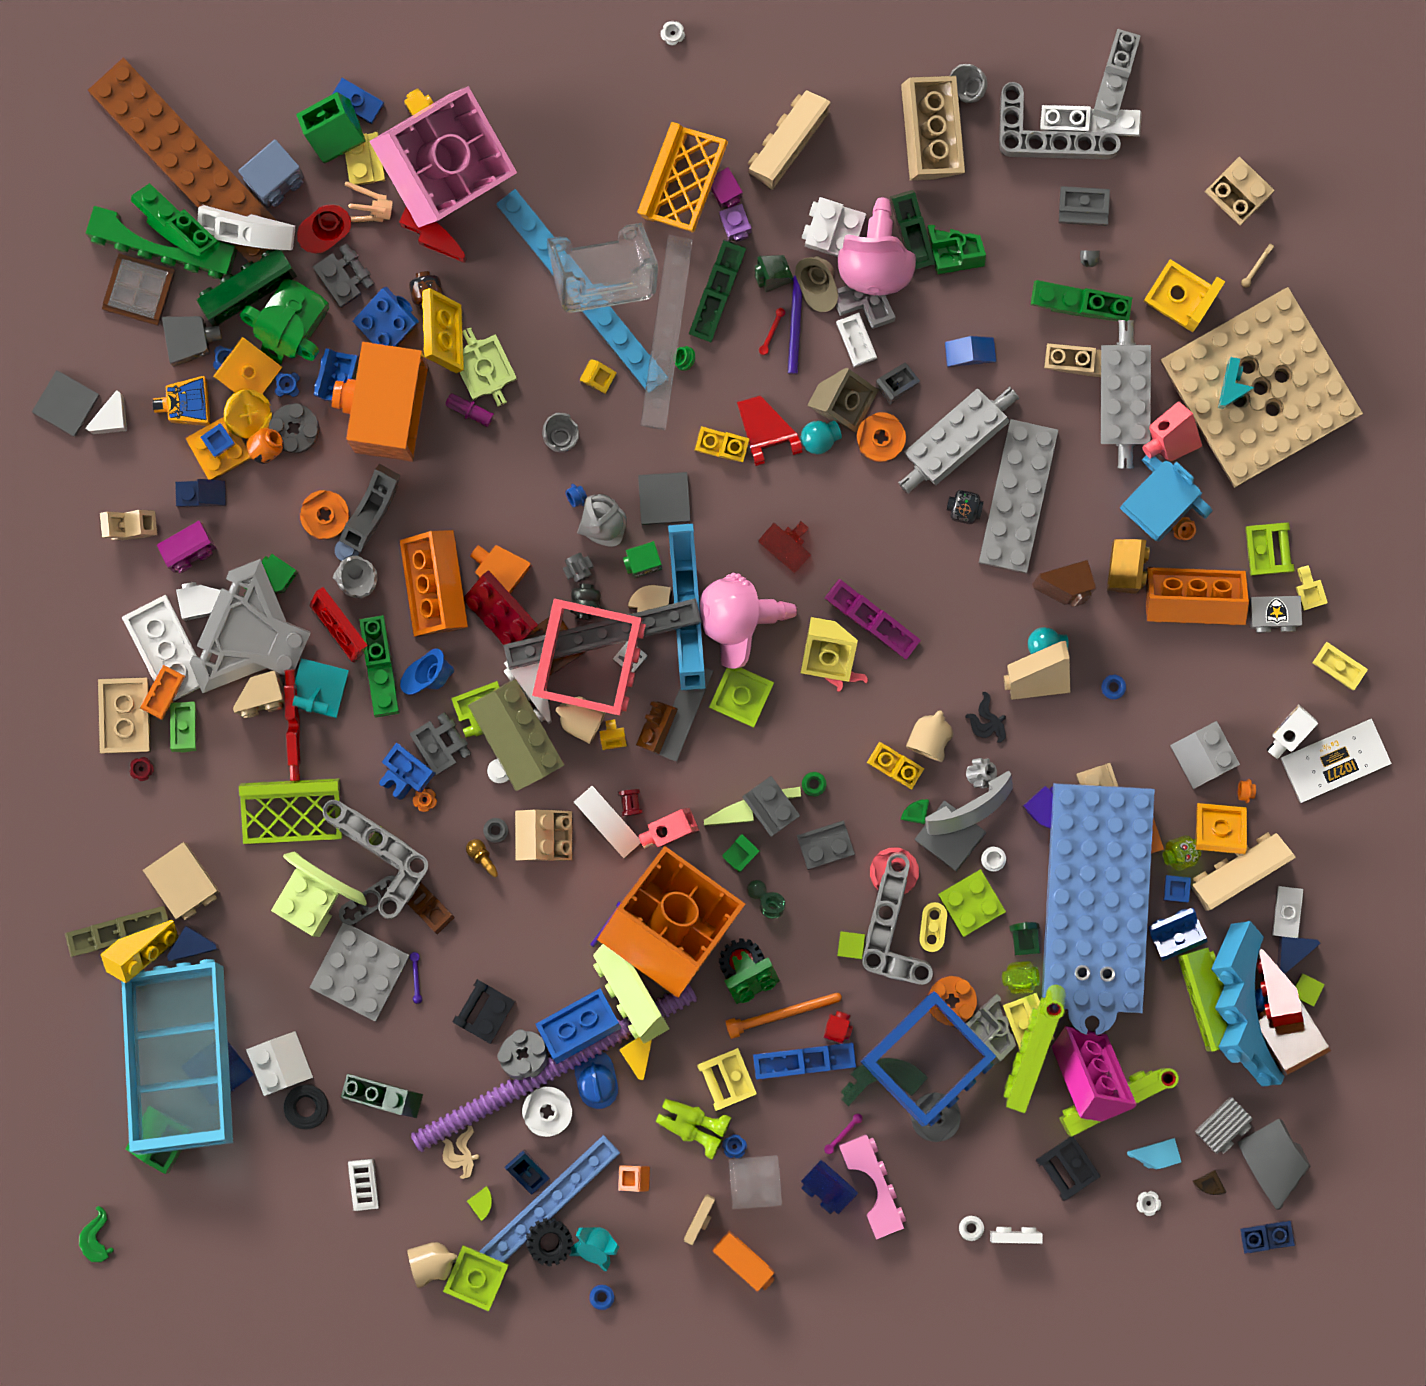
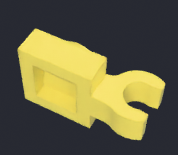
(1311, 592)

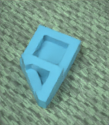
(1158, 1154)

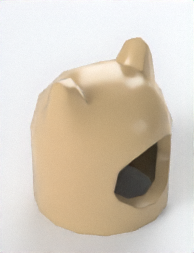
(580, 721)
(930, 736)
(430, 1263)

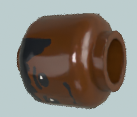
(422, 282)

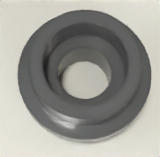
(495, 822)

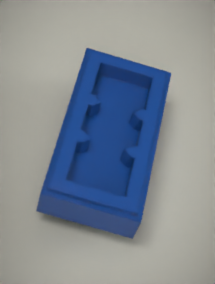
(364, 104)

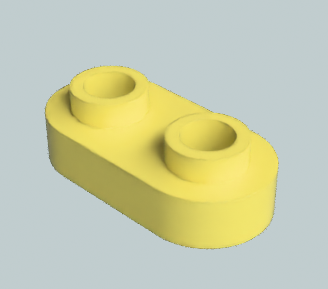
(933, 927)

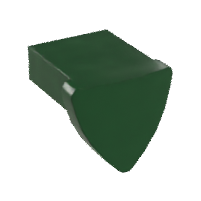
(1025, 938)

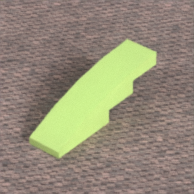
(741, 812)

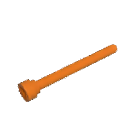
(737, 1027)

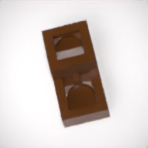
(430, 909)

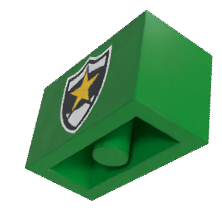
(642, 560)

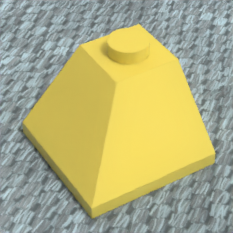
(828, 650)

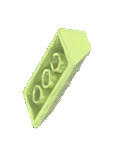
(632, 994)

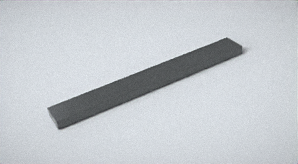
(604, 633)

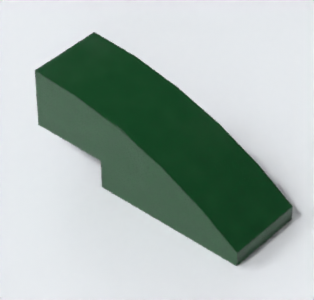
(912, 227)

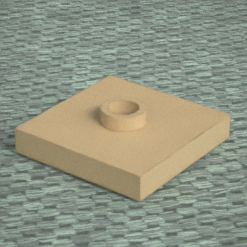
(700, 1220)

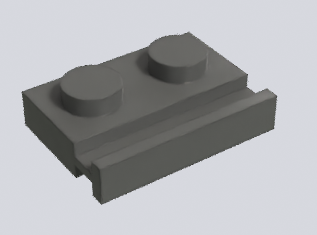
(1084, 206)
(771, 806)
(825, 845)

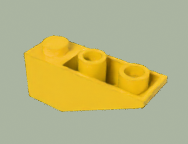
(136, 951)

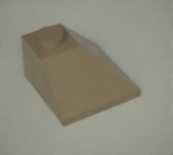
(844, 398)

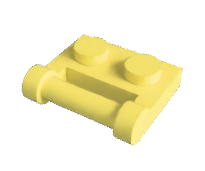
(734, 1075)

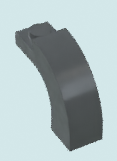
(371, 508)

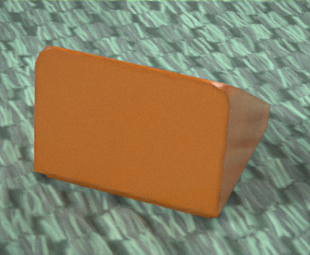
(634, 1178)

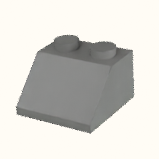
(1205, 754)

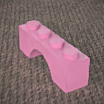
(860, 1156)

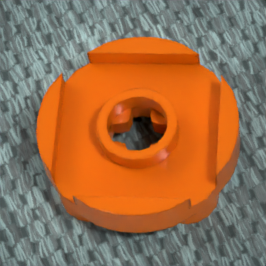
(893, 430)
(311, 511)
(961, 990)

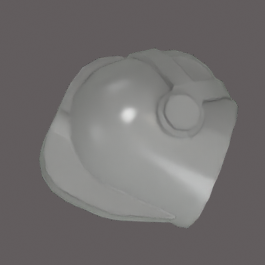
(602, 520)

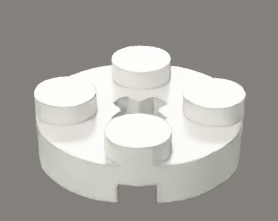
(534, 1118)

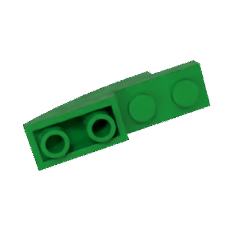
(171, 223)
(1081, 302)
(379, 666)

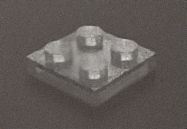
(755, 1182)

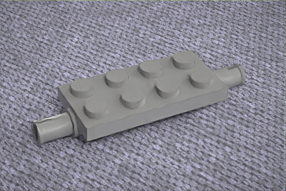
(1125, 394)
(956, 437)

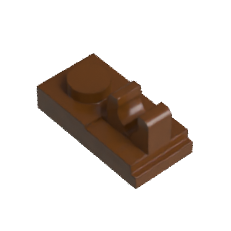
(656, 727)

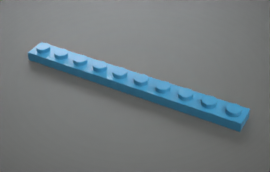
(603, 318)

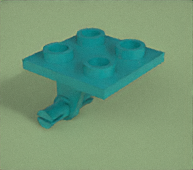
(319, 687)

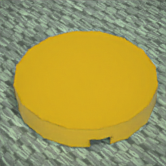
(247, 413)

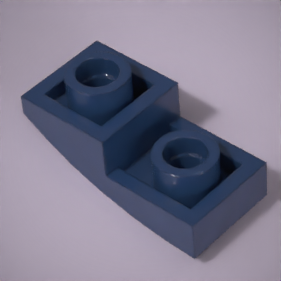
(1267, 1236)

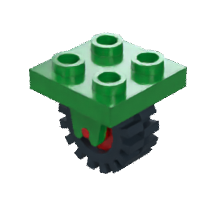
(746, 970)

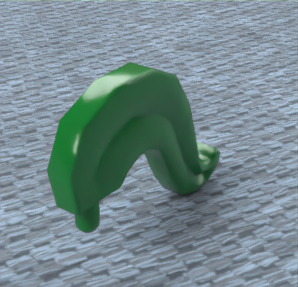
(88, 1242)

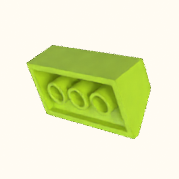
(1204, 993)

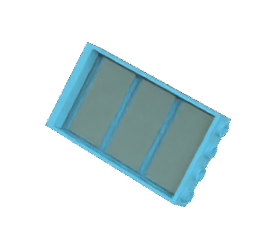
(177, 1058)

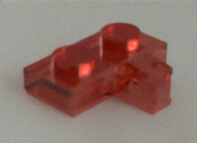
(786, 545)

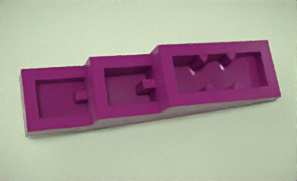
(872, 619)

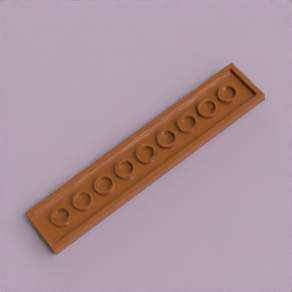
(175, 147)

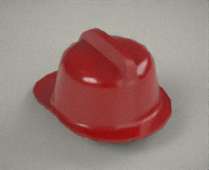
(323, 228)

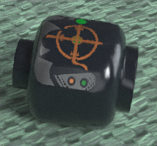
(965, 507)

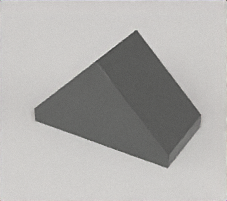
(896, 382)

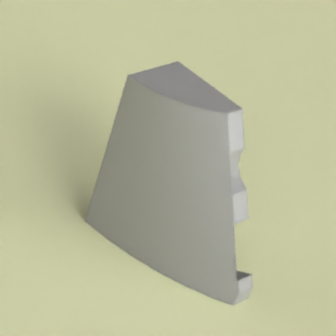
(993, 1028)

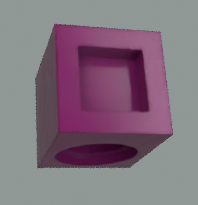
(726, 189)

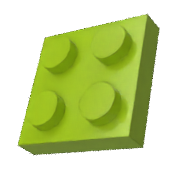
(741, 695)
(971, 903)
(476, 1278)

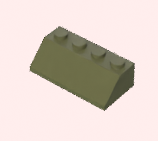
(515, 735)

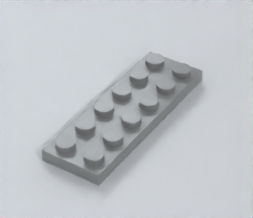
(1018, 496)

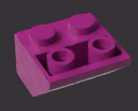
(186, 547)

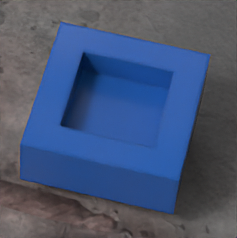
(217, 440)
(1177, 888)

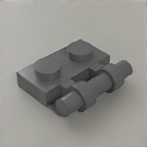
(337, 280)
(433, 747)

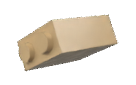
(181, 882)

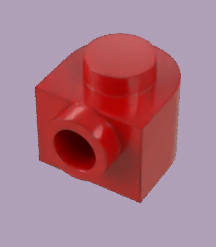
(838, 1027)

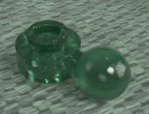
(757, 890)

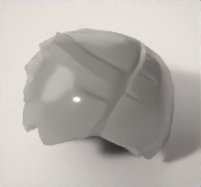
(356, 577)

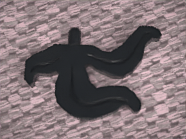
(995, 724)

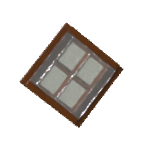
(138, 289)

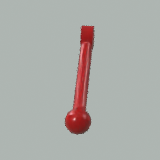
(780, 312)

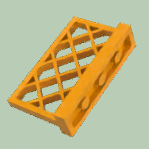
(663, 172)

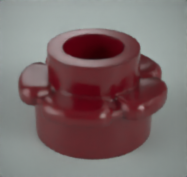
(141, 775)

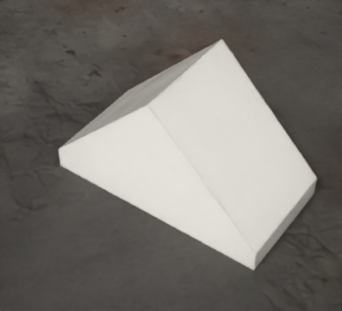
(110, 417)

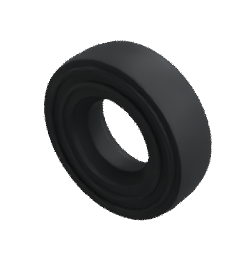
(291, 1111)

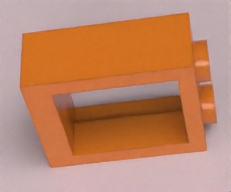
(744, 1261)

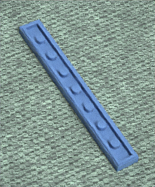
(552, 1199)

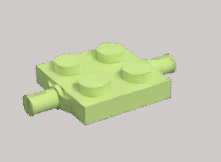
(485, 367)

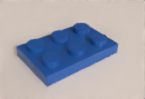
(578, 1026)

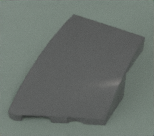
(1275, 1160)

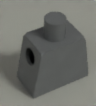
(188, 338)

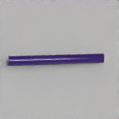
(795, 328)

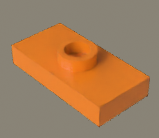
(162, 692)

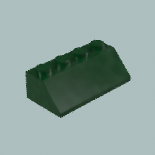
(245, 287)

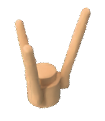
(379, 208)

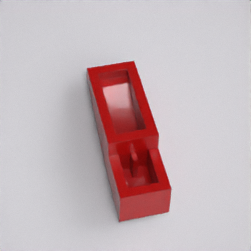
(433, 237)

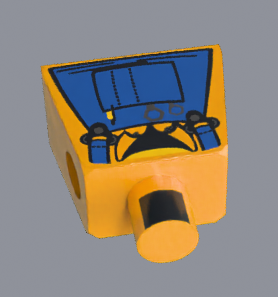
(186, 402)

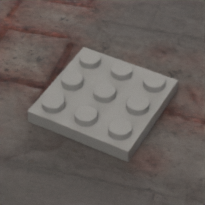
(359, 971)

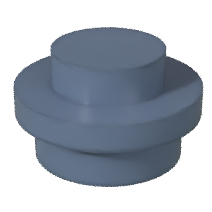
(343, 551)

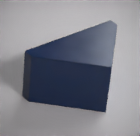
(191, 944)
(1293, 950)
(527, 1172)

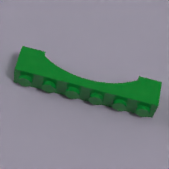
(106, 228)

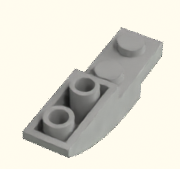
(1116, 75)

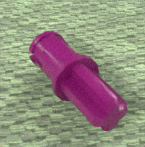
(469, 409)

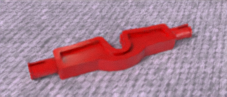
(293, 719)

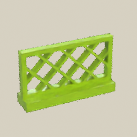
(282, 790)

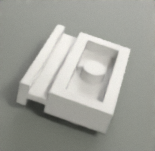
(1006, 1235)

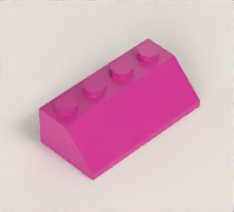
(1092, 1074)

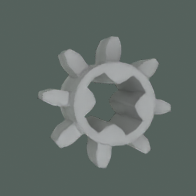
(981, 772)

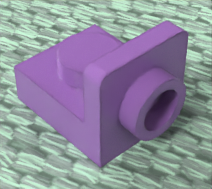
(735, 223)

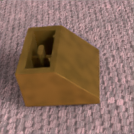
(1127, 564)

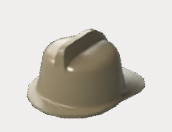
(817, 283)

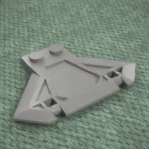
(246, 632)

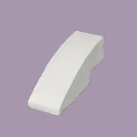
(607, 821)

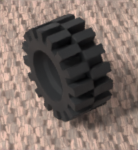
(555, 1255)

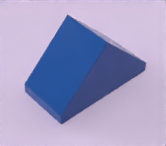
(970, 351)

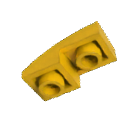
(721, 444)
(895, 765)

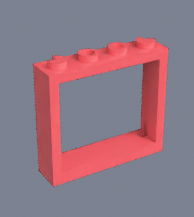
(626, 678)

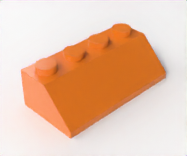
(433, 583)
(1196, 596)

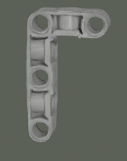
(390, 850)
(882, 929)

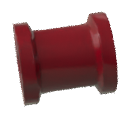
(630, 802)

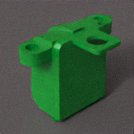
(288, 321)

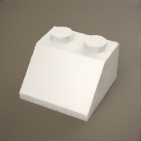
(279, 1063)

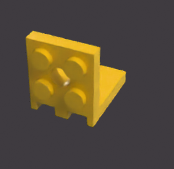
(1196, 299)

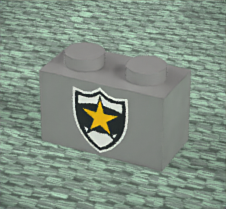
(1275, 612)

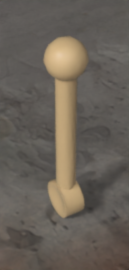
(1246, 282)

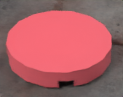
(879, 864)

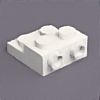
(831, 225)

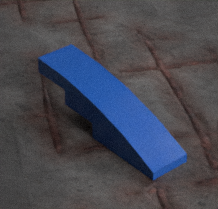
(804, 1060)

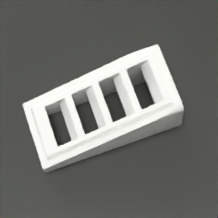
(352, 1165)

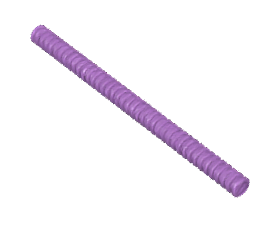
(515, 1088)

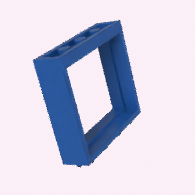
(908, 1022)

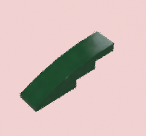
(717, 290)

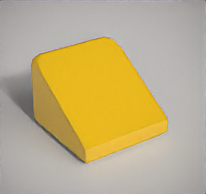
(598, 376)

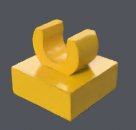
(613, 736)

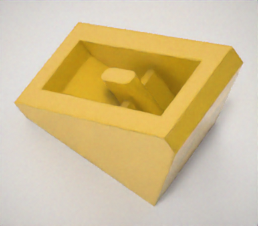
(637, 1056)

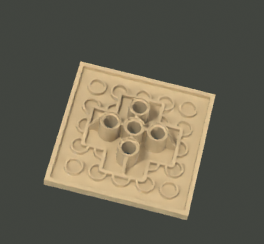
(1271, 339)

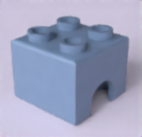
(272, 174)

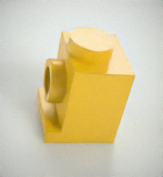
(417, 101)

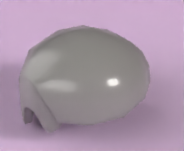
(970, 82)
(560, 432)

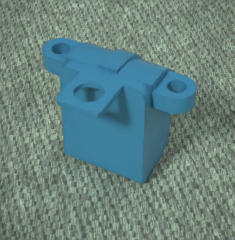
(1164, 498)

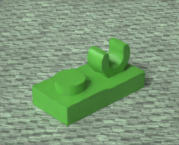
(183, 727)

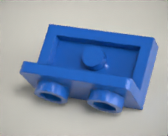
(333, 368)
(1177, 934)

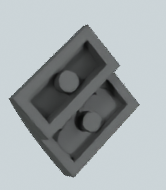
(954, 846)

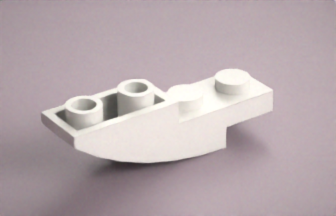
(1081, 120)
(246, 230)

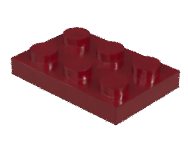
(499, 610)

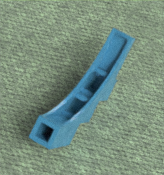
(686, 588)
(1237, 1004)

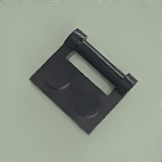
(491, 1015)
(1075, 1163)

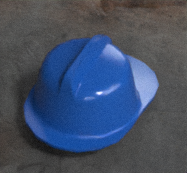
(427, 672)
(597, 1081)

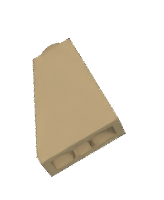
(1040, 673)

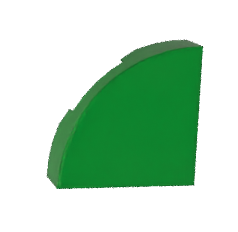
(916, 812)

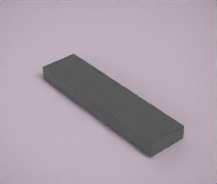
(687, 704)

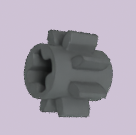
(578, 567)

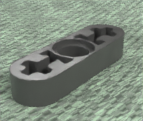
(351, 904)

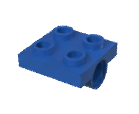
(386, 319)

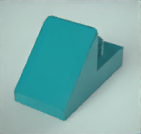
(1230, 390)

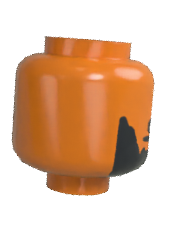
(264, 445)

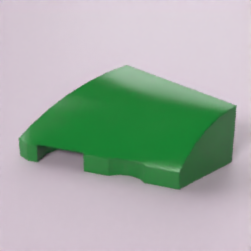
(955, 250)

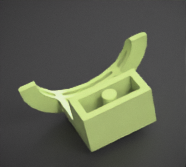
(311, 896)

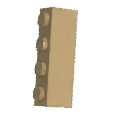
(932, 127)
(789, 139)
(1241, 871)

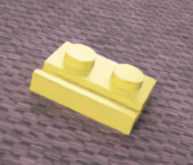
(364, 164)
(1019, 1013)

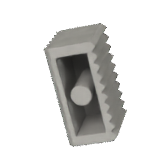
(1224, 1126)

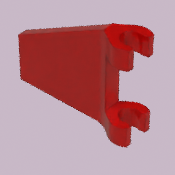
(765, 428)

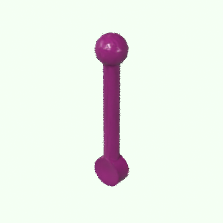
(829, 1148)

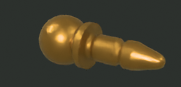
(476, 849)

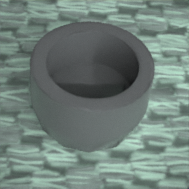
(1089, 258)

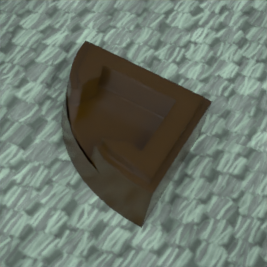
(1210, 1183)

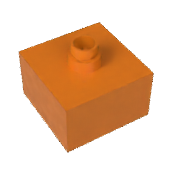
(384, 401)
(671, 921)

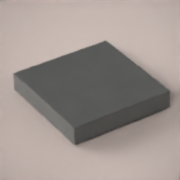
(65, 403)
(664, 498)

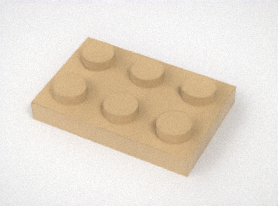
(121, 721)

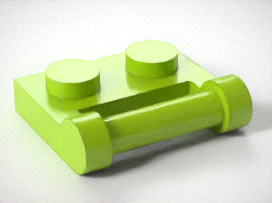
(1261, 549)

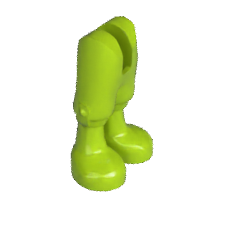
(685, 1125)

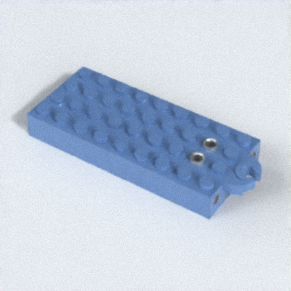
(1098, 900)

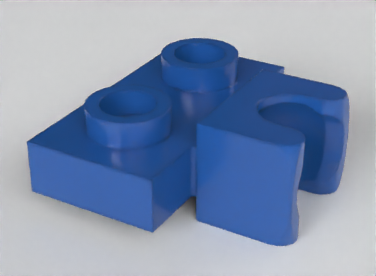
(405, 771)

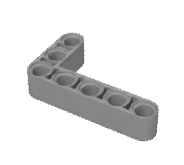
(1047, 138)

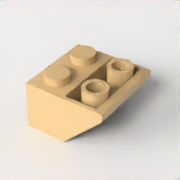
(1240, 191)
(260, 693)
(543, 835)

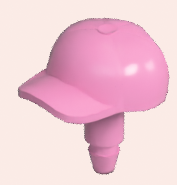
(878, 262)
(731, 614)

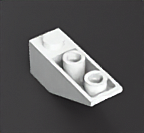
(526, 678)

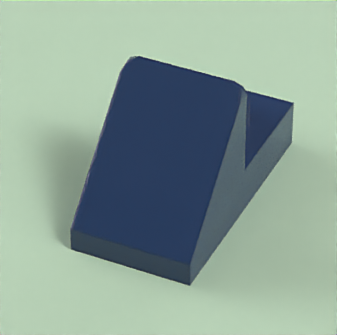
(200, 493)

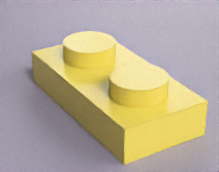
(1340, 666)

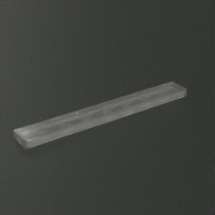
(666, 332)

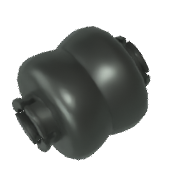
(586, 596)

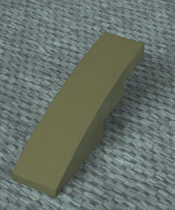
(107, 933)

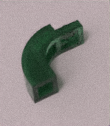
(899, 1071)

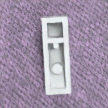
(196, 600)

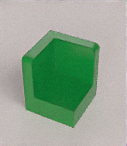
(740, 853)

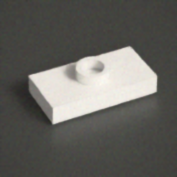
(856, 340)
(1287, 912)

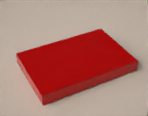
(338, 624)

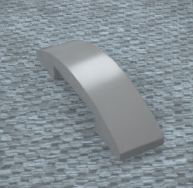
(946, 822)

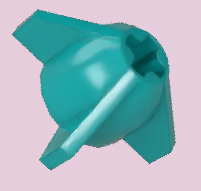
(595, 1246)

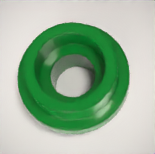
(685, 358)
(814, 776)

